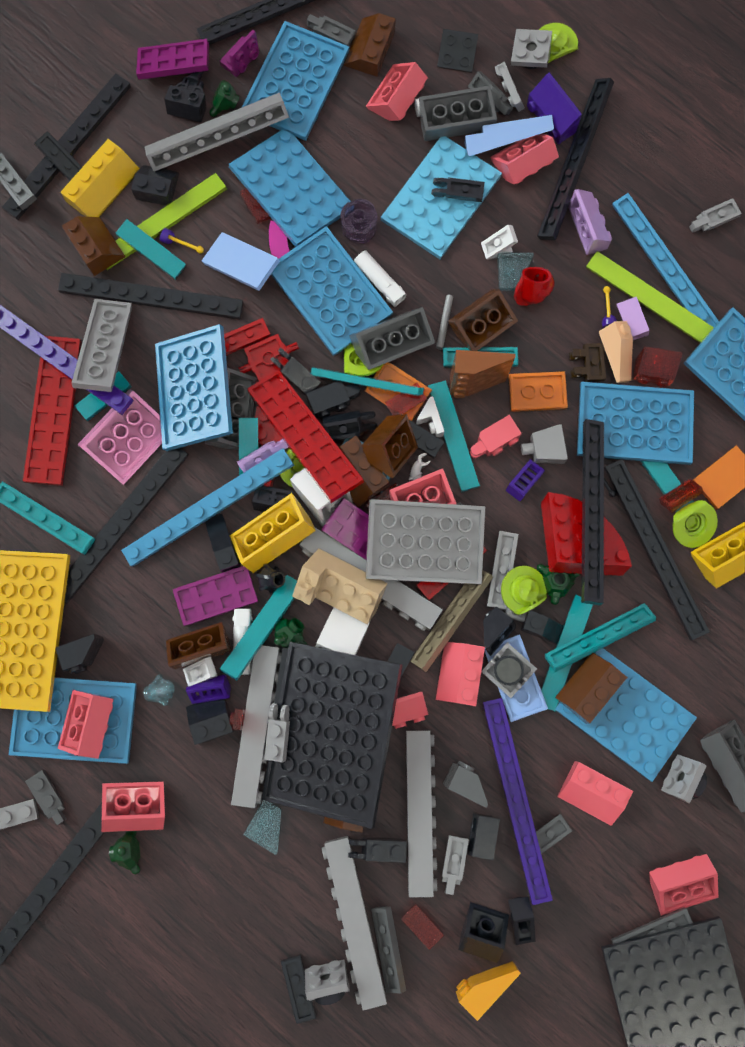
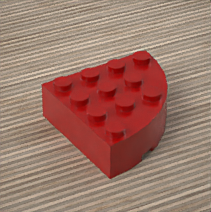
(564, 538)

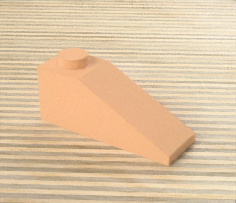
(618, 347)

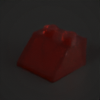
(656, 366)

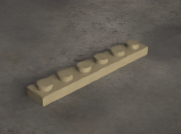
(449, 623)

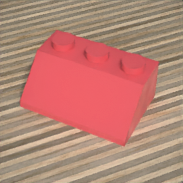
(397, 91)
(525, 157)
(426, 489)
(460, 673)
(409, 708)
(85, 724)
(594, 793)
(132, 806)
(684, 884)

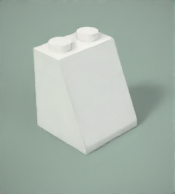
(314, 497)
(342, 633)

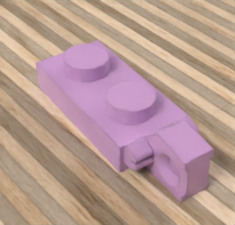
(261, 454)

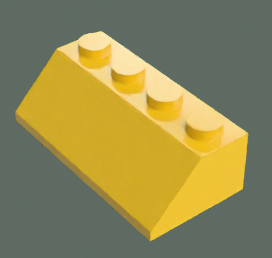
(100, 180)
(272, 533)
(722, 557)

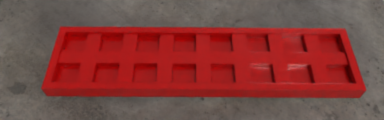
(51, 420)
(305, 436)

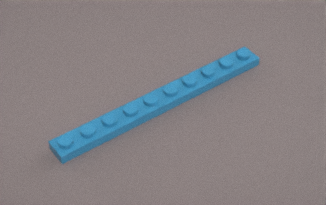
(663, 259)
(207, 507)

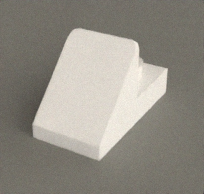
(499, 242)
(431, 414)
(200, 671)

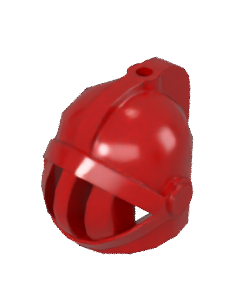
(533, 288)

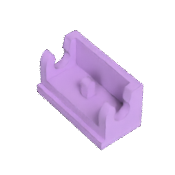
(632, 313)

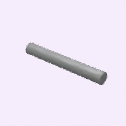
(444, 324)

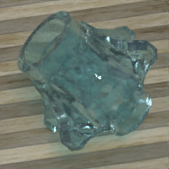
(159, 690)

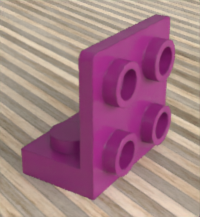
(241, 54)

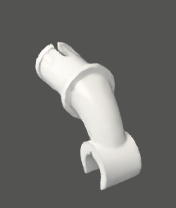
(417, 466)

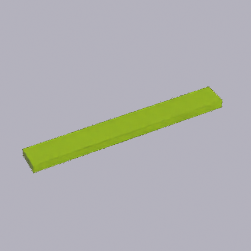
(177, 211)
(649, 297)

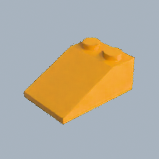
(485, 988)

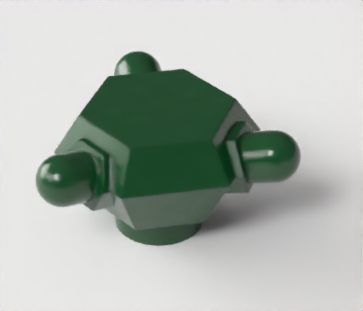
(224, 98)
(556, 584)
(289, 631)
(126, 852)

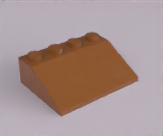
(478, 371)

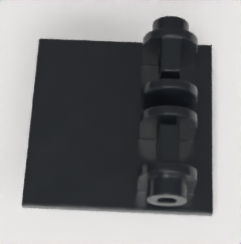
(457, 50)

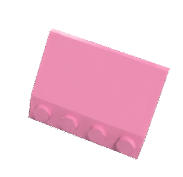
(124, 440)

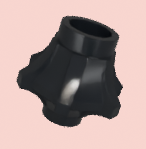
(270, 578)

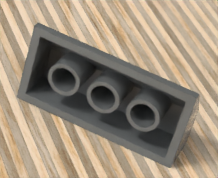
(456, 112)
(392, 338)
(241, 406)
(727, 752)
(466, 783)

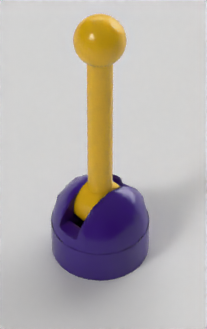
(167, 237)
(608, 319)

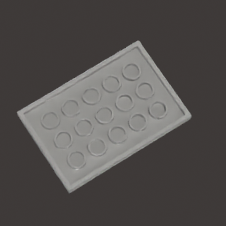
(425, 542)

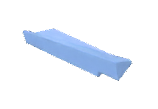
(505, 133)

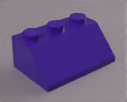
(551, 99)

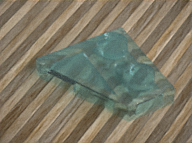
(511, 267)
(265, 827)

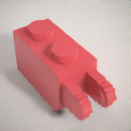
(496, 437)

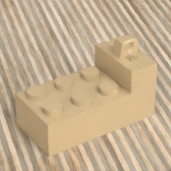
(339, 586)

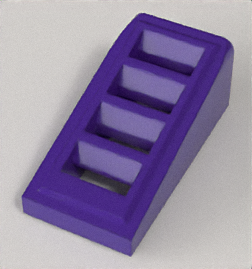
(517, 489)
(219, 684)

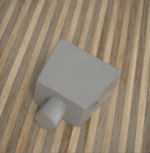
(547, 446)

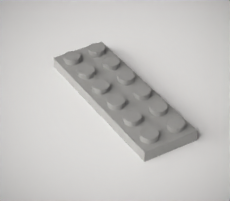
(102, 345)

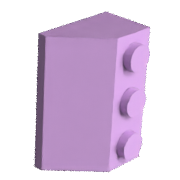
(589, 222)

